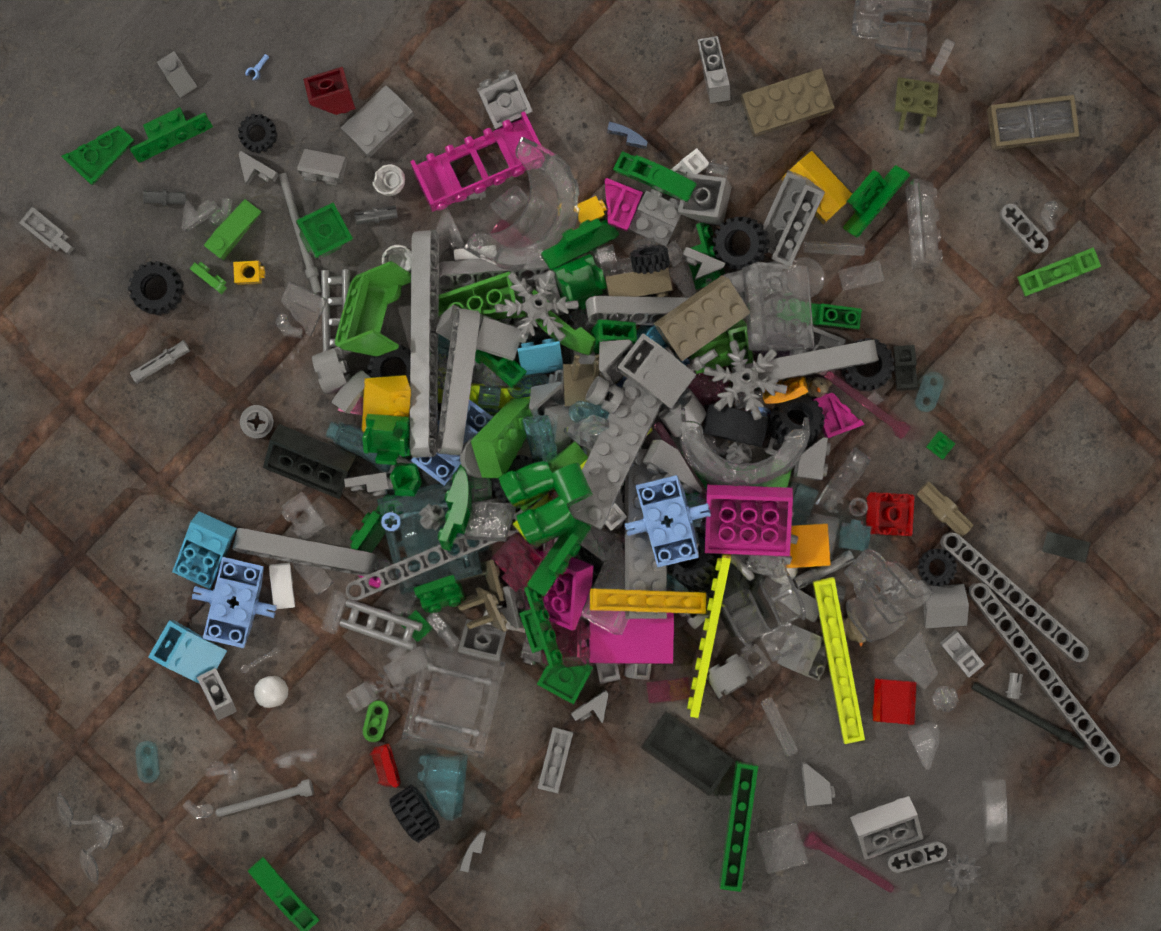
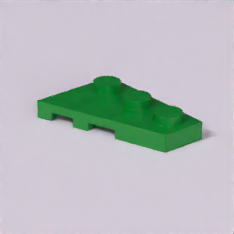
(100, 154)

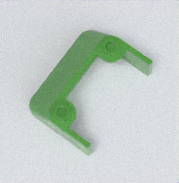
(366, 308)

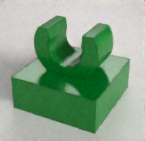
(940, 445)

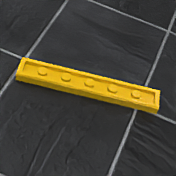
(647, 601)

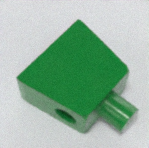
(613, 330)

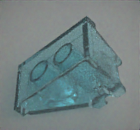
(445, 782)

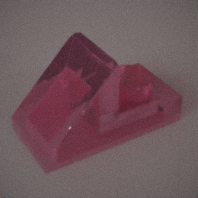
(668, 690)

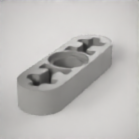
(1018, 213)
(903, 865)

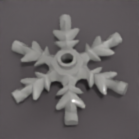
(536, 306)
(742, 385)

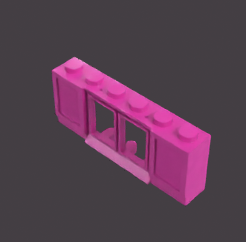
(437, 175)

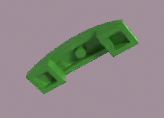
(1059, 272)
(577, 340)

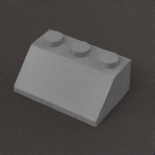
(377, 121)
(887, 827)

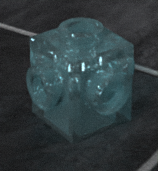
(855, 535)

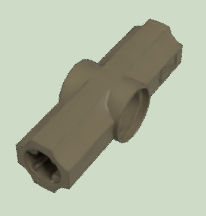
(944, 509)

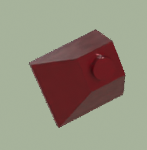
(330, 91)

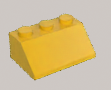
(835, 192)
(386, 397)

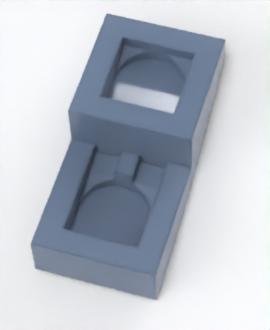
(633, 138)

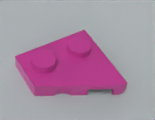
(621, 204)
(837, 416)

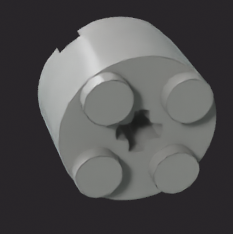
(331, 370)
(693, 410)
(729, 676)

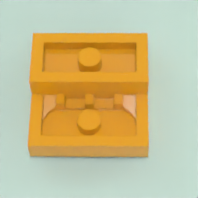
(795, 388)
(811, 547)

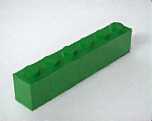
(738, 826)

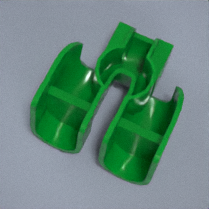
(532, 483)

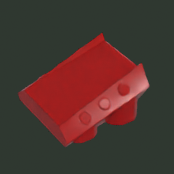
(890, 513)
(894, 701)
(385, 766)

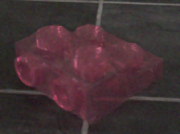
(517, 561)
(571, 644)

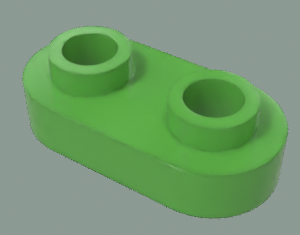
(202, 271)
(375, 720)

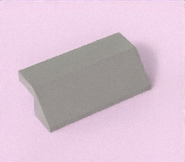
(791, 216)

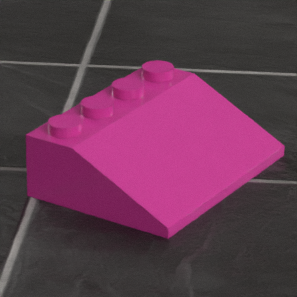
(749, 520)
(568, 593)
(641, 642)

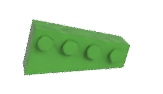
(483, 297)
(501, 438)

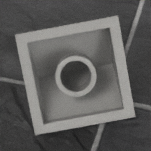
(498, 337)
(610, 356)
(545, 396)
(946, 607)
(482, 641)

